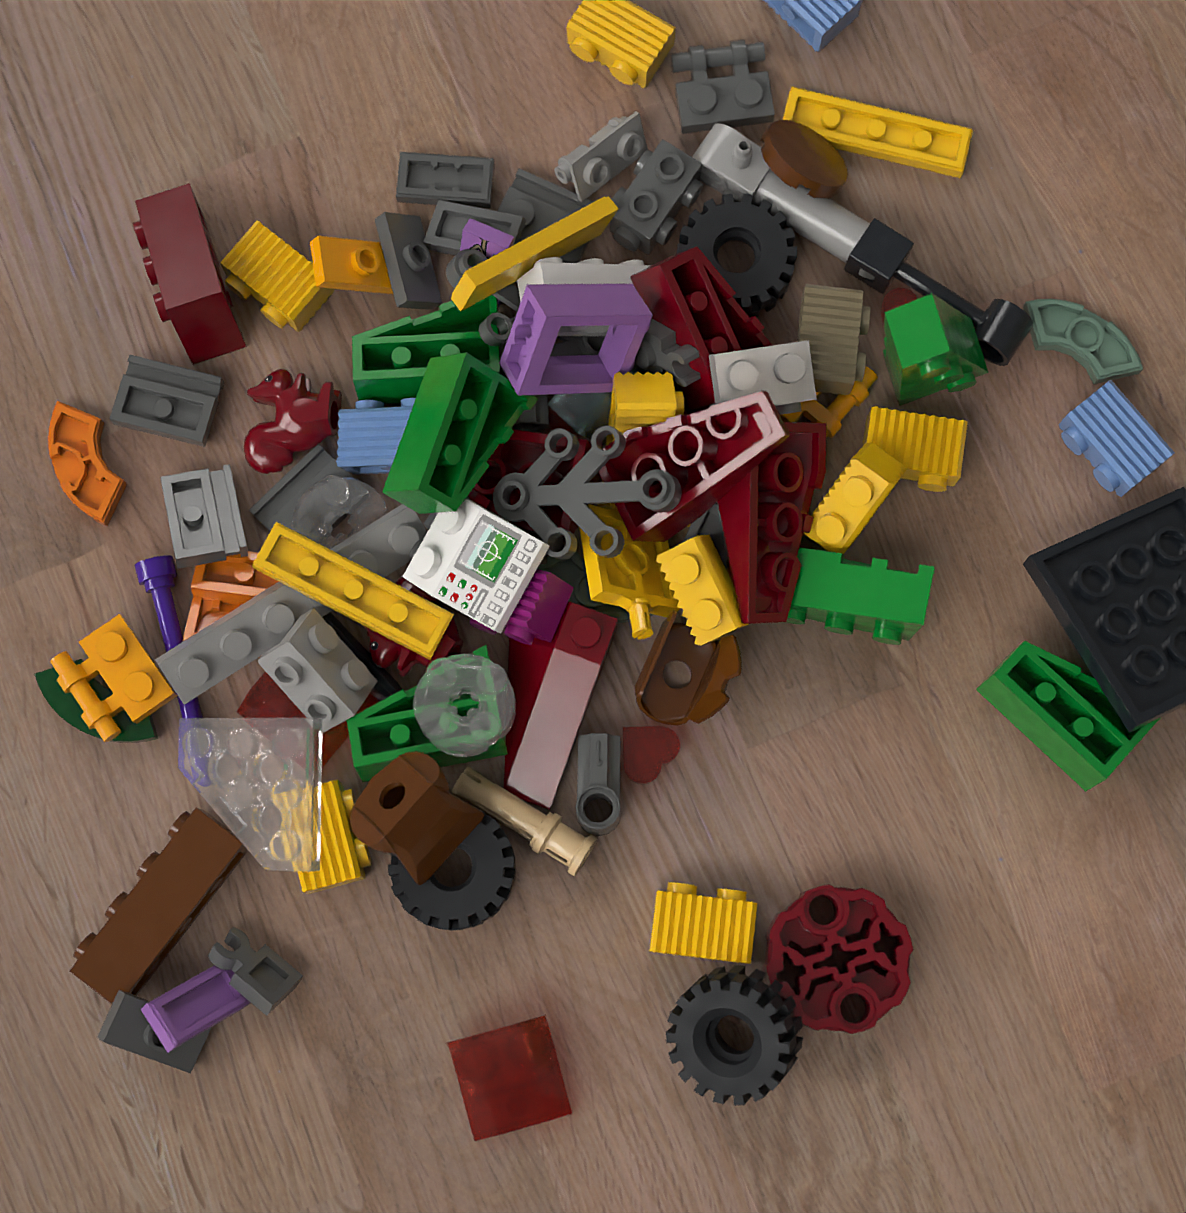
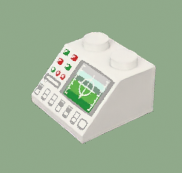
(476, 563)

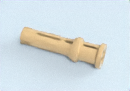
(542, 830)

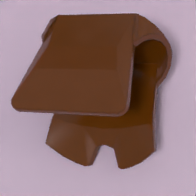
(710, 671)
(413, 814)

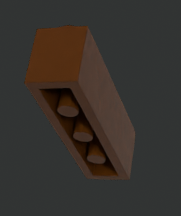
(160, 906)

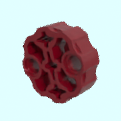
(850, 911)

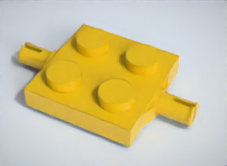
(630, 578)

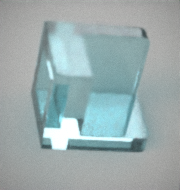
(583, 411)

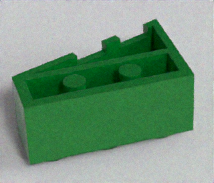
(930, 349)
(394, 356)
(1061, 713)
(392, 729)

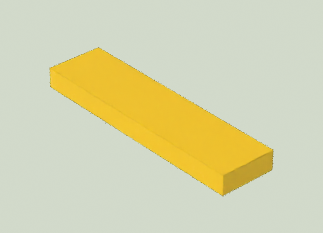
(882, 132)
(518, 259)
(352, 590)

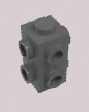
(655, 197)

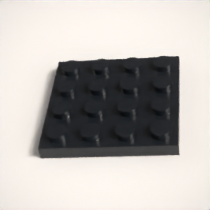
(1125, 605)

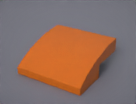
(222, 588)

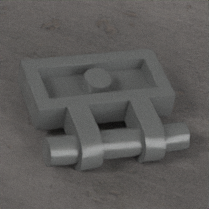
(724, 100)

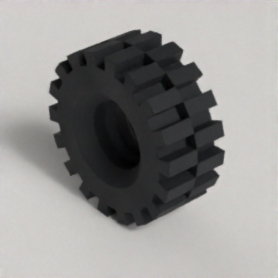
(764, 233)
(474, 899)
(710, 1058)

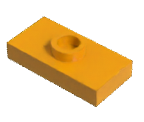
(349, 265)

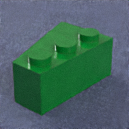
(452, 433)
(860, 596)

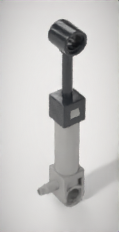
(870, 250)

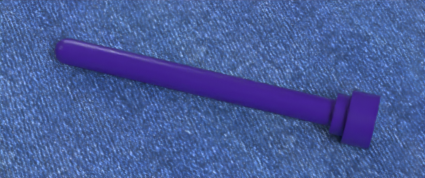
(157, 577)

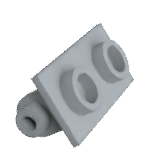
(609, 153)

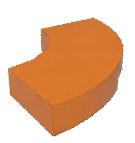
(79, 462)

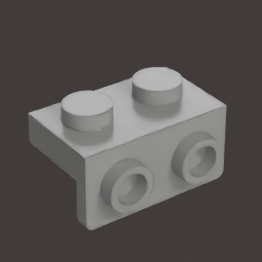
(778, 369)
(318, 671)

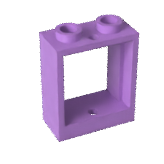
(538, 322)

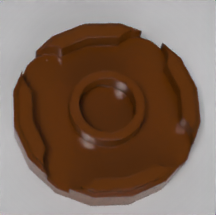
(803, 158)

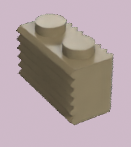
(832, 324)

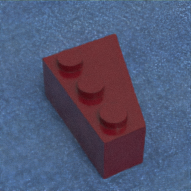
(187, 273)
(700, 307)

